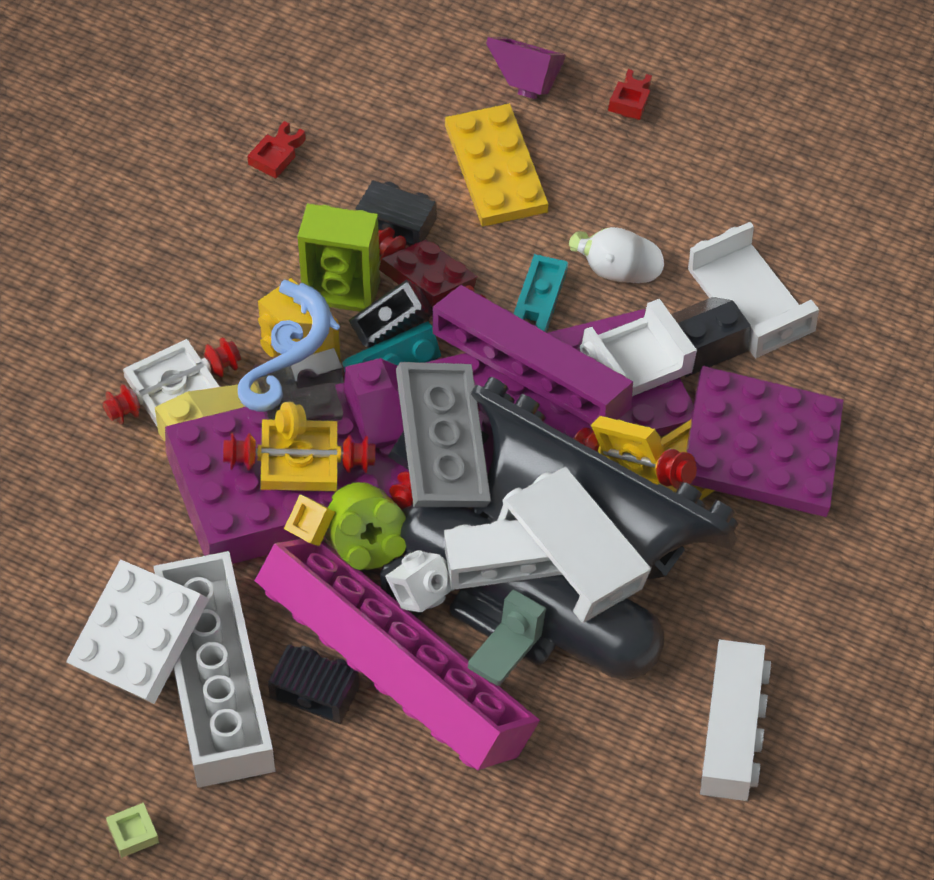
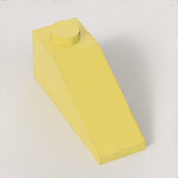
(198, 404)

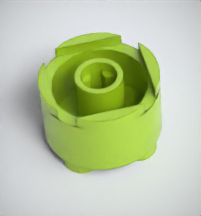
(365, 526)

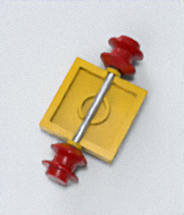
(639, 451)
(301, 462)

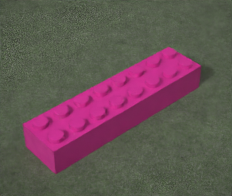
(397, 653)

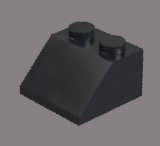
(715, 330)

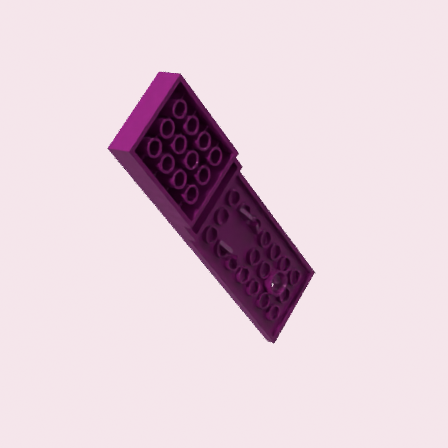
(246, 521)

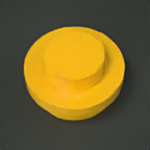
(290, 420)

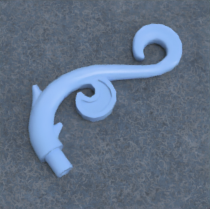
(291, 351)

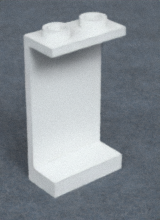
(735, 271)
(578, 541)

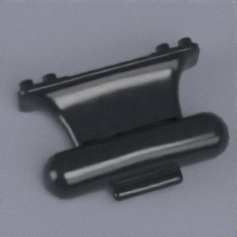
(654, 519)

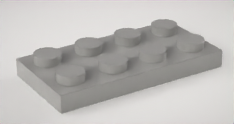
(442, 435)

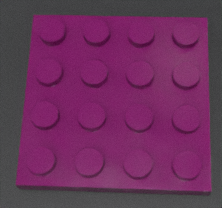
(765, 441)

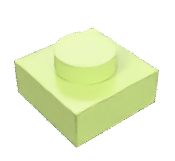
(132, 830)

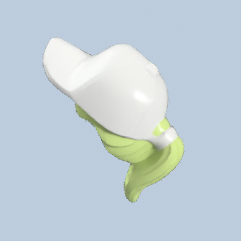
(619, 255)

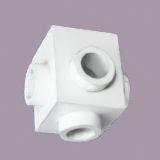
(420, 581)

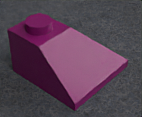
(526, 65)
(375, 400)

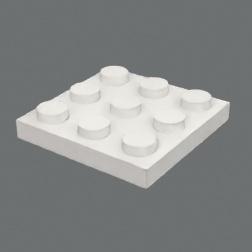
(137, 631)

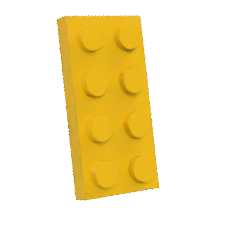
(496, 165)

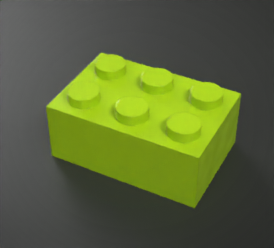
(340, 255)

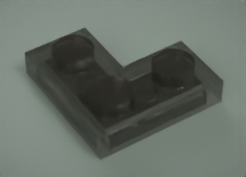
(318, 401)

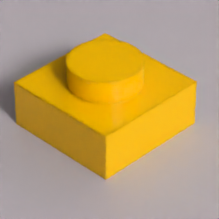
(309, 520)

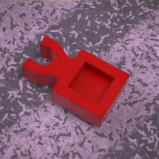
(631, 96)
(276, 153)

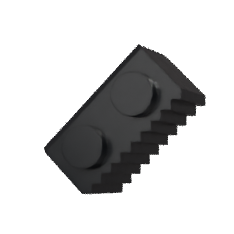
(403, 211)
(392, 314)
(314, 683)

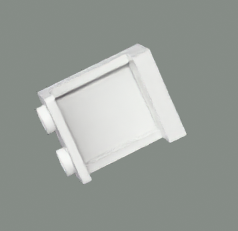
(644, 350)

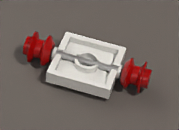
(168, 376)

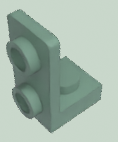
(511, 640)

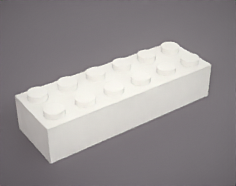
(219, 678)

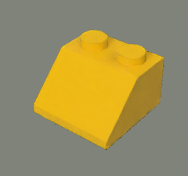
(280, 307)

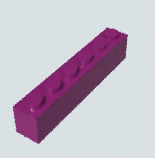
(531, 356)

